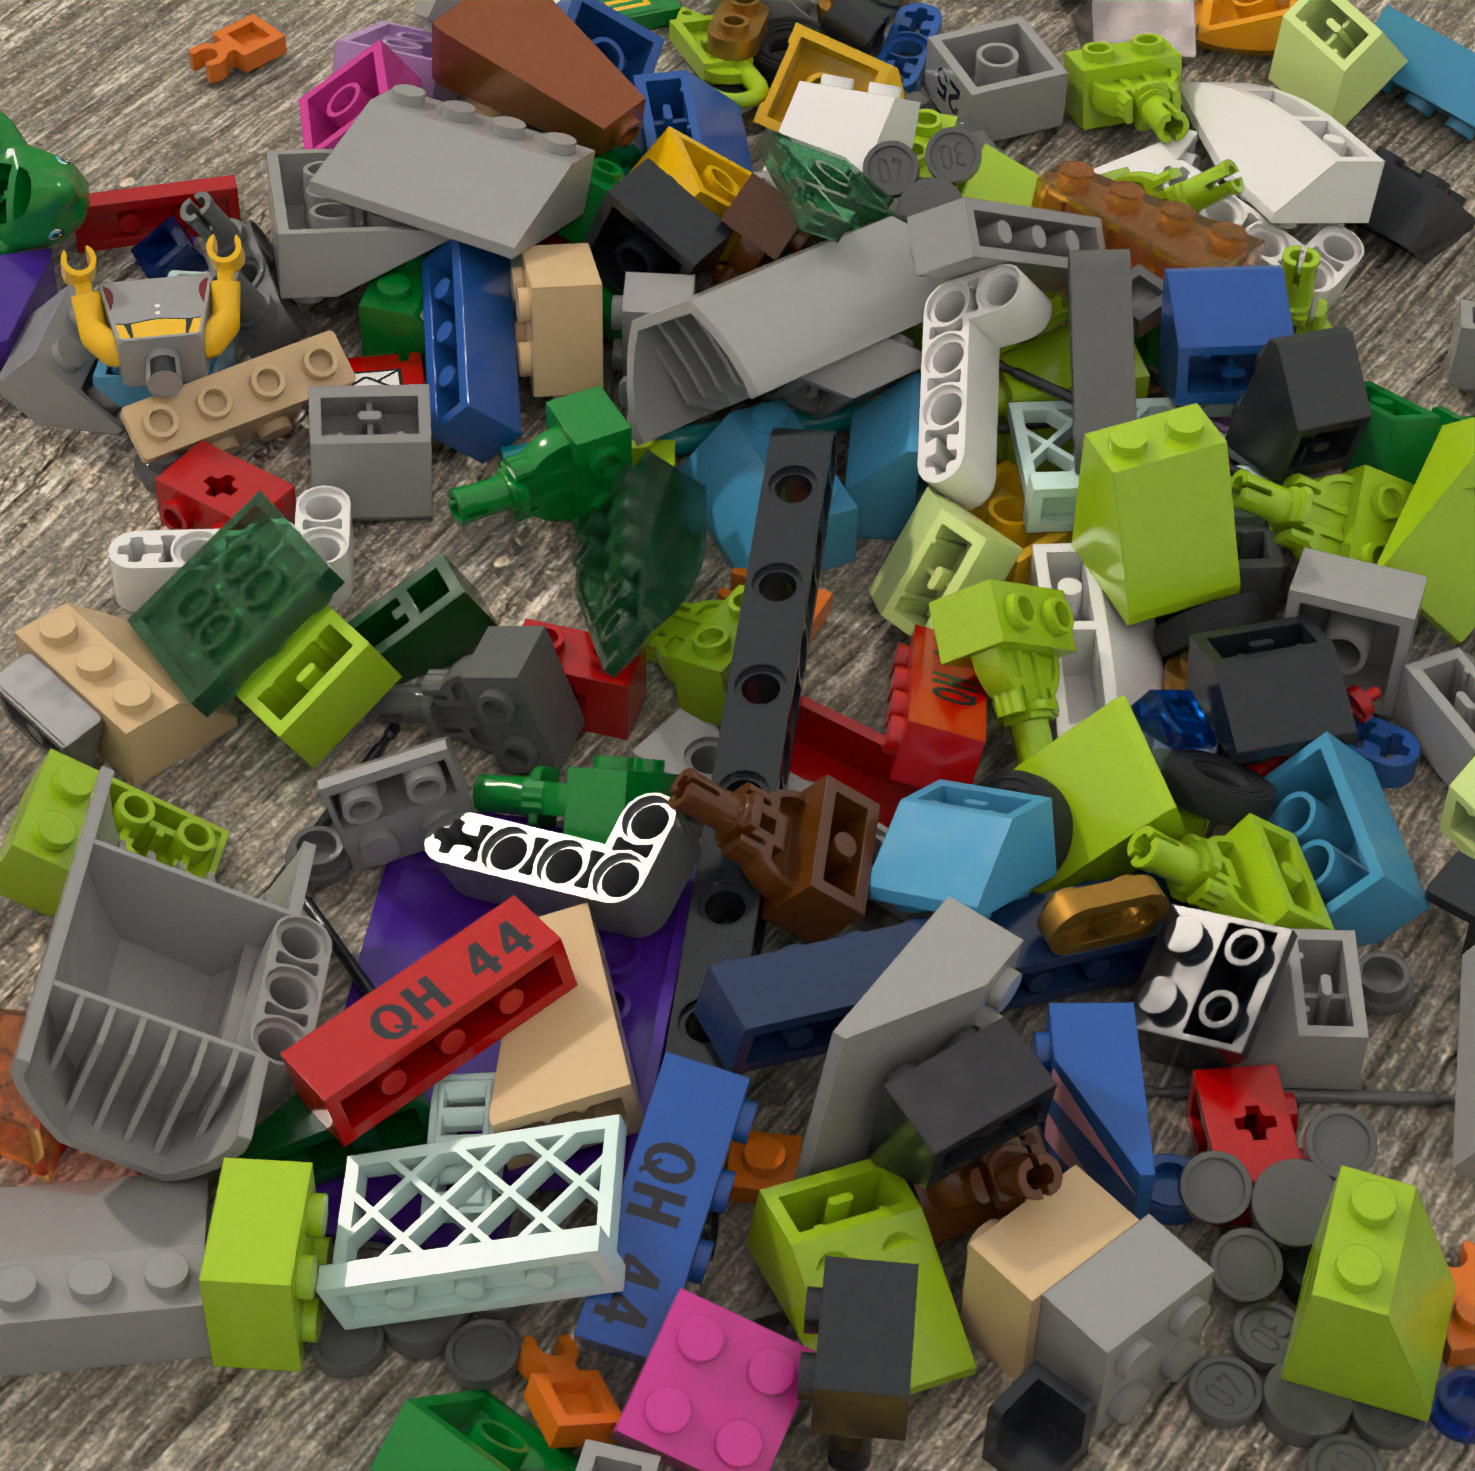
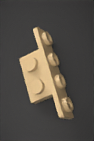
(238, 402)

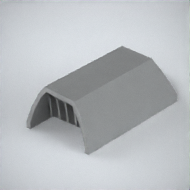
(771, 326)
(166, 1005)

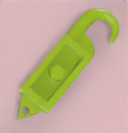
(689, 37)

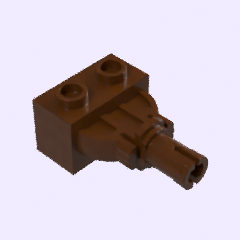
(765, 229)
(796, 848)
(990, 1186)

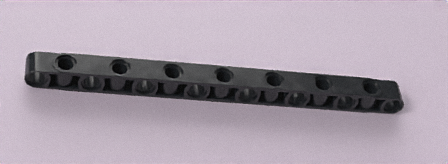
(758, 712)

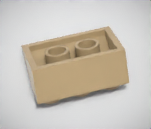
(111, 668)

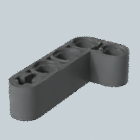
(1100, 341)
(626, 881)

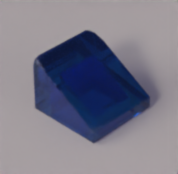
(169, 249)
(1174, 719)

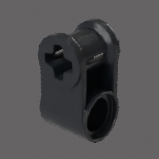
(859, 22)

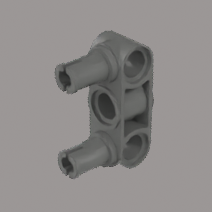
(264, 317)

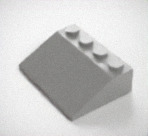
(457, 172)
(326, 244)
(943, 981)
(102, 1273)

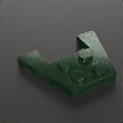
(822, 187)

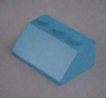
(1436, 74)
(733, 470)
(1348, 839)

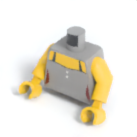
(159, 327)

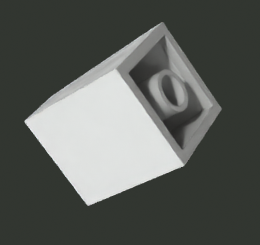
(848, 119)

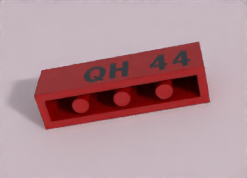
(932, 715)
(429, 1019)

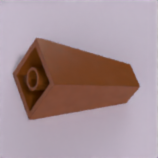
(537, 69)

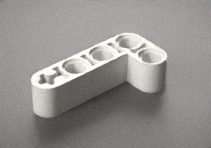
(1338, 247)
(959, 388)
(149, 558)

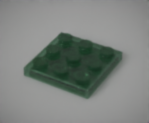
(235, 603)

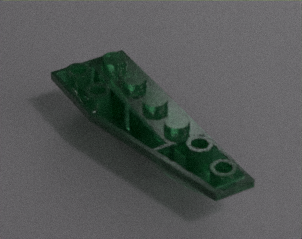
(638, 557)

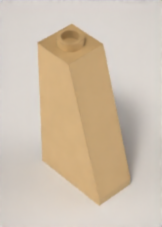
(571, 1054)

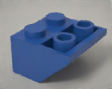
(693, 109)
(1215, 329)

